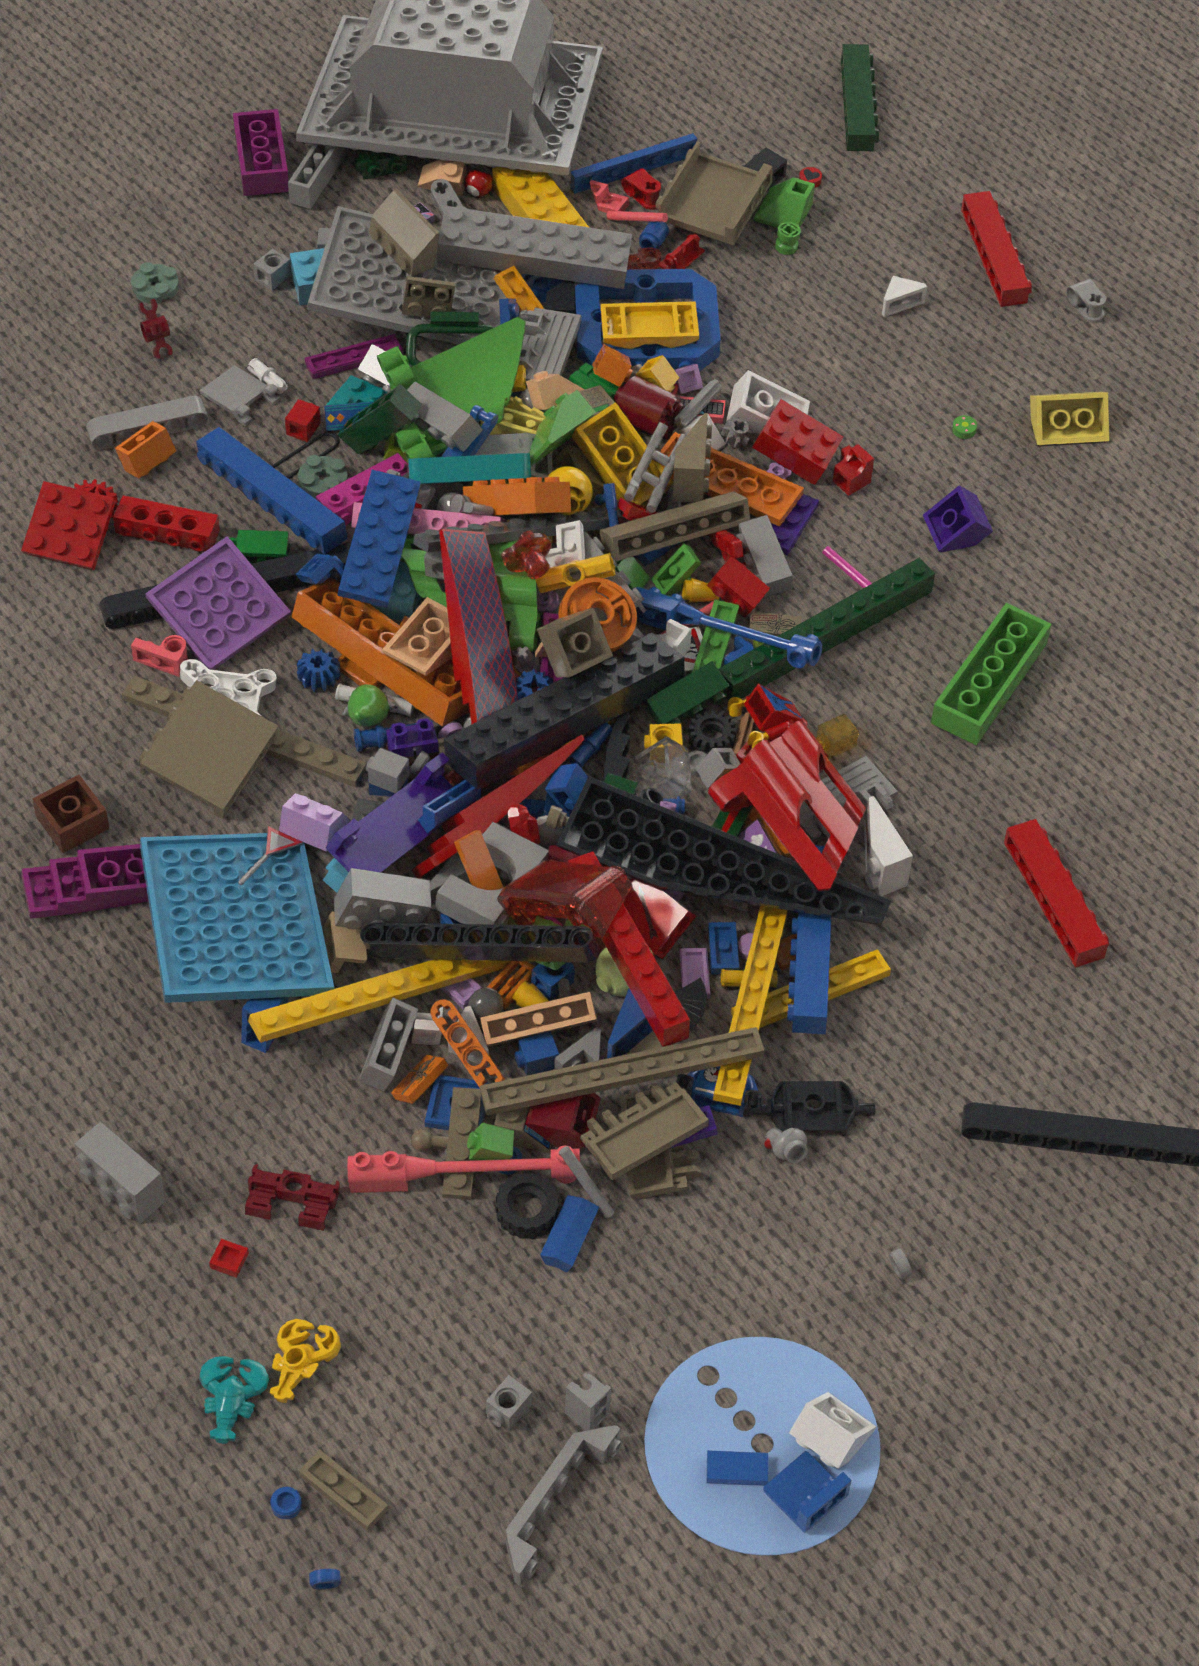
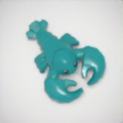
(231, 1393)

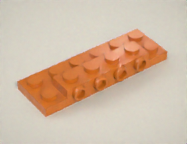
(765, 491)

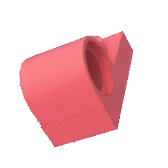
(164, 657)

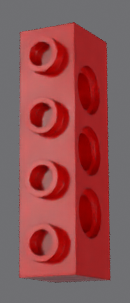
(166, 523)

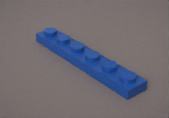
(624, 165)

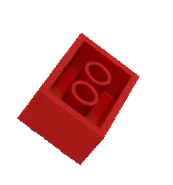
(797, 442)

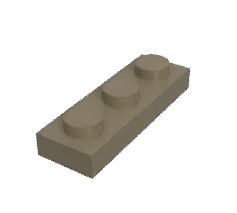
(343, 1490)

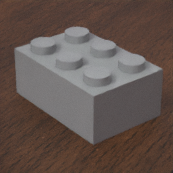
(380, 898)
(119, 1173)

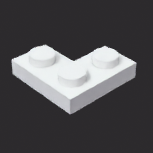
(569, 545)

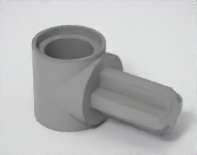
(526, 660)

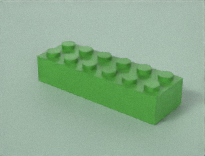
(991, 673)

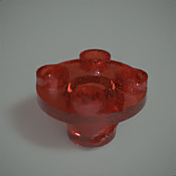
(528, 555)

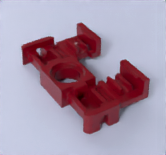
(316, 1193)

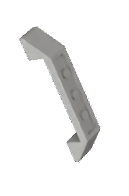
(596, 1443)

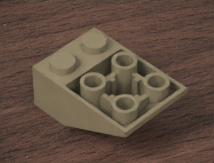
(692, 464)

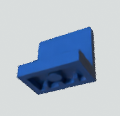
(320, 569)
(807, 1490)

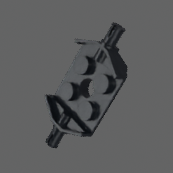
(789, 1107)

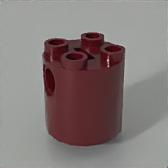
(647, 405)

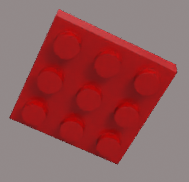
(68, 525)

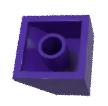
(957, 521)

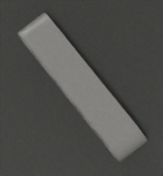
(174, 415)

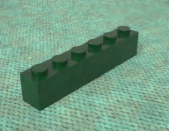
(858, 98)

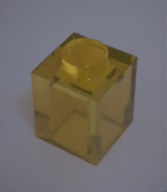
(837, 735)

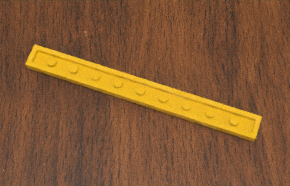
(366, 995)
(752, 998)

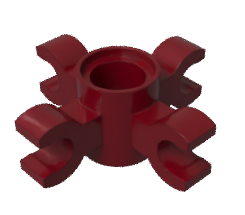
(155, 328)

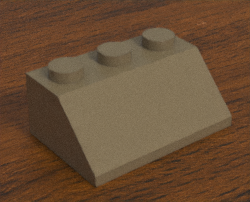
(405, 234)

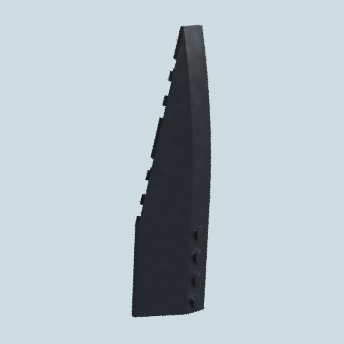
(701, 860)

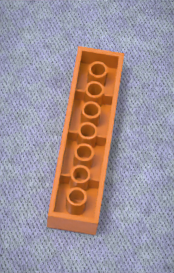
(361, 634)

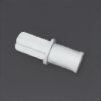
(266, 375)

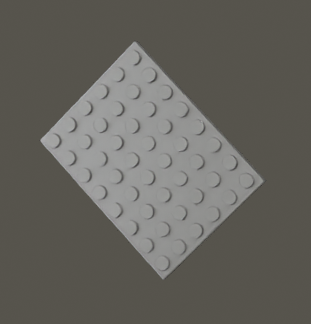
(368, 285)

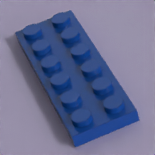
(379, 538)

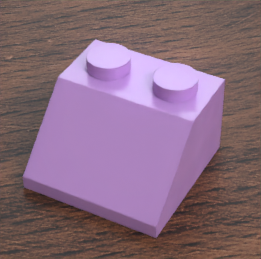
(310, 821)

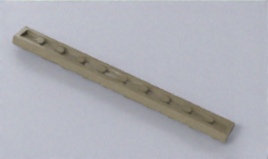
(285, 747)
(621, 1071)

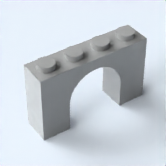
(479, 906)

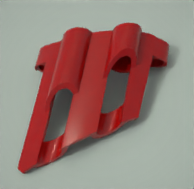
(777, 781)

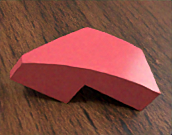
(607, 200)

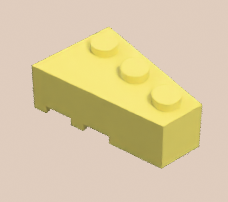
(518, 419)

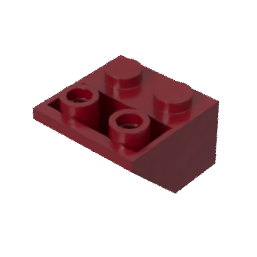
(564, 1120)

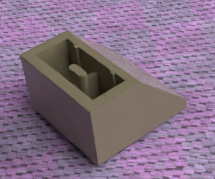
(427, 296)

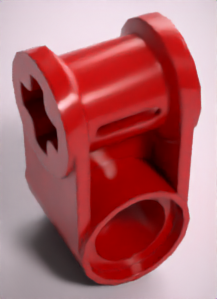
(642, 188)

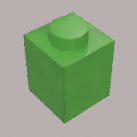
(490, 1143)

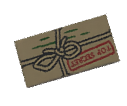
(773, 623)

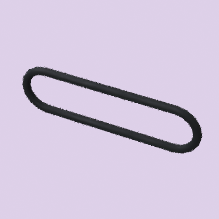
(304, 446)

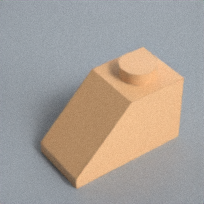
(451, 171)
(547, 388)

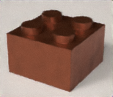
(71, 813)

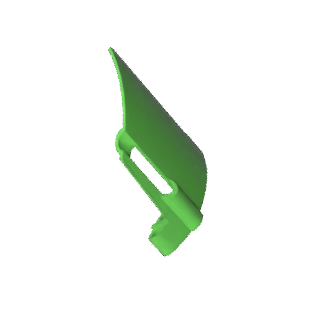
(467, 375)

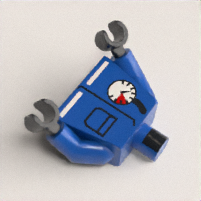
(703, 1089)

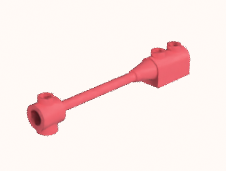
(393, 1170)

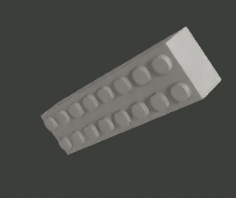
(534, 247)

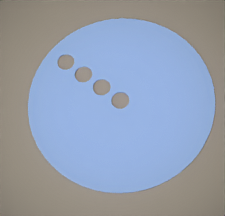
(773, 1384)

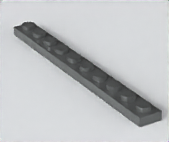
(510, 531)

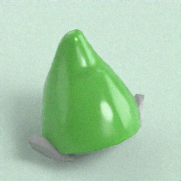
(368, 706)

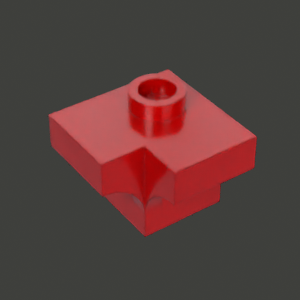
(854, 469)

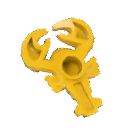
(302, 1359)

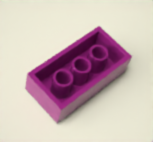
(260, 152)

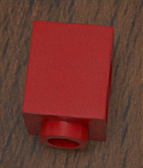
(302, 420)

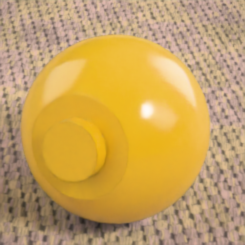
(580, 487)

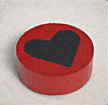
(811, 175)

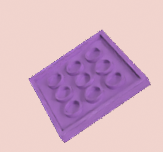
(218, 604)

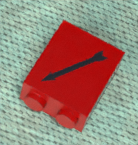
(657, 916)

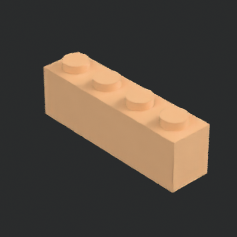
(538, 1019)

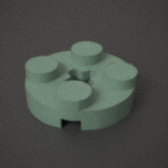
(150, 273)
(321, 465)

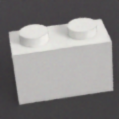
(831, 1430)

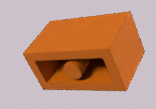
(612, 365)
(145, 449)

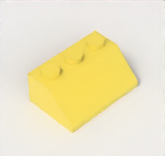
(1070, 417)

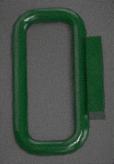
(444, 324)

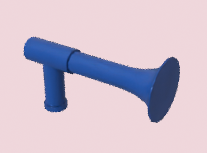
(609, 498)

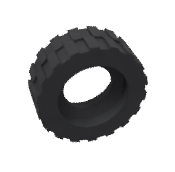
(527, 1184)

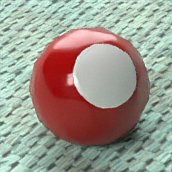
(478, 183)

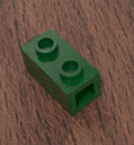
(379, 164)

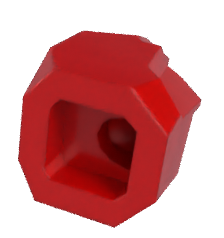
(523, 823)

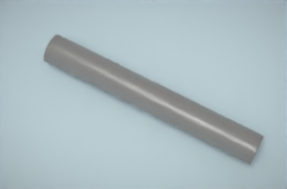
(586, 1181)

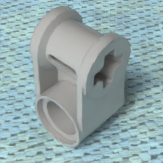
(1087, 300)

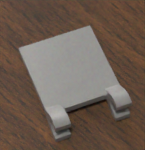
(236, 391)

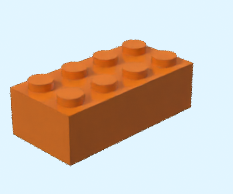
(521, 497)

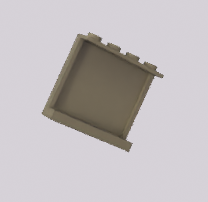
(713, 195)
(209, 747)

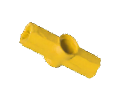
(559, 576)

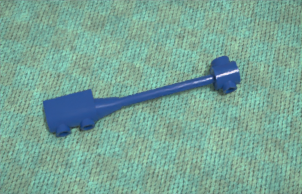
(662, 607)

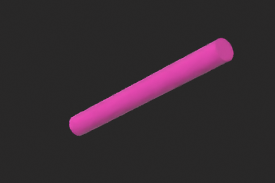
(846, 567)

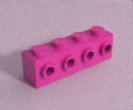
(341, 497)

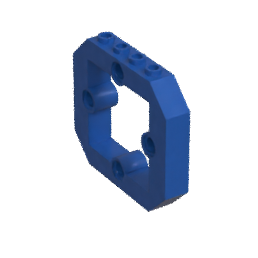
(646, 287)

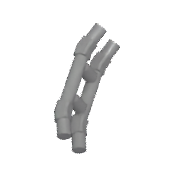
(641, 472)

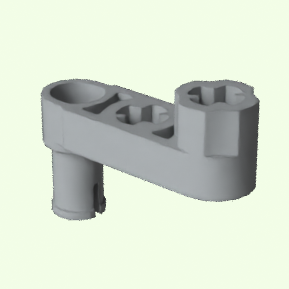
(444, 195)

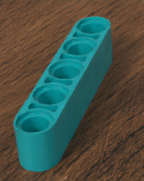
(470, 468)

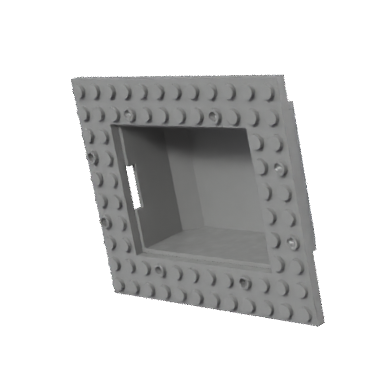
(454, 85)

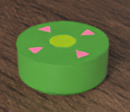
(964, 427)

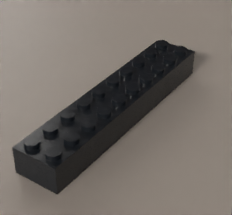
(563, 711)

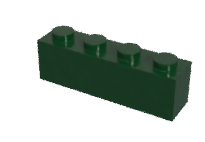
(380, 420)

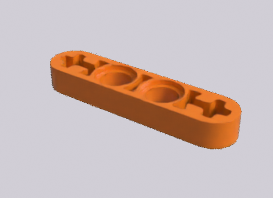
(469, 1045)

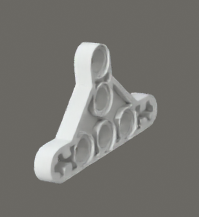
(229, 682)

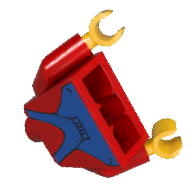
(769, 711)

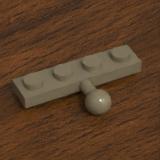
(463, 1120)

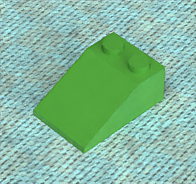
(560, 424)

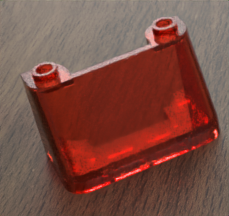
(569, 891)

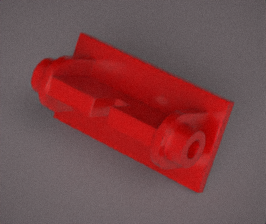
(683, 254)

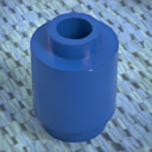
(653, 235)

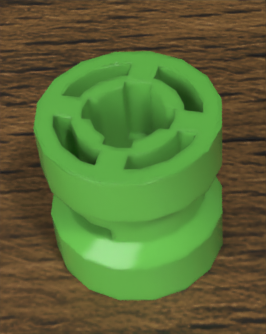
(788, 234)

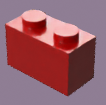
(738, 586)

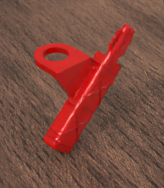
(728, 545)

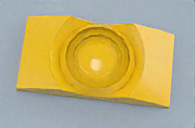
(649, 323)

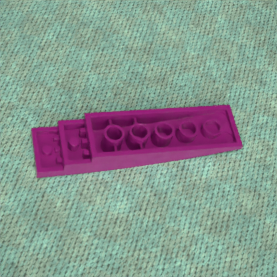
(86, 882)

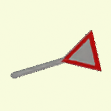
(276, 843)

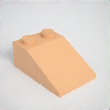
(423, 639)

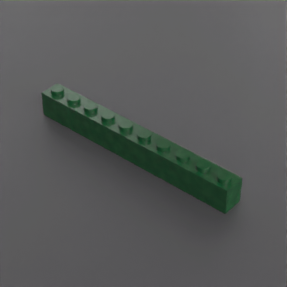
(832, 626)

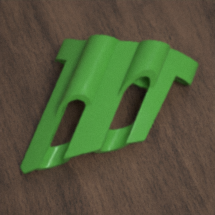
(515, 589)

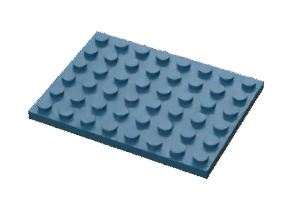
(228, 936)

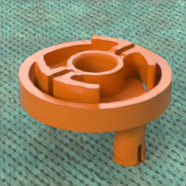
(583, 596)

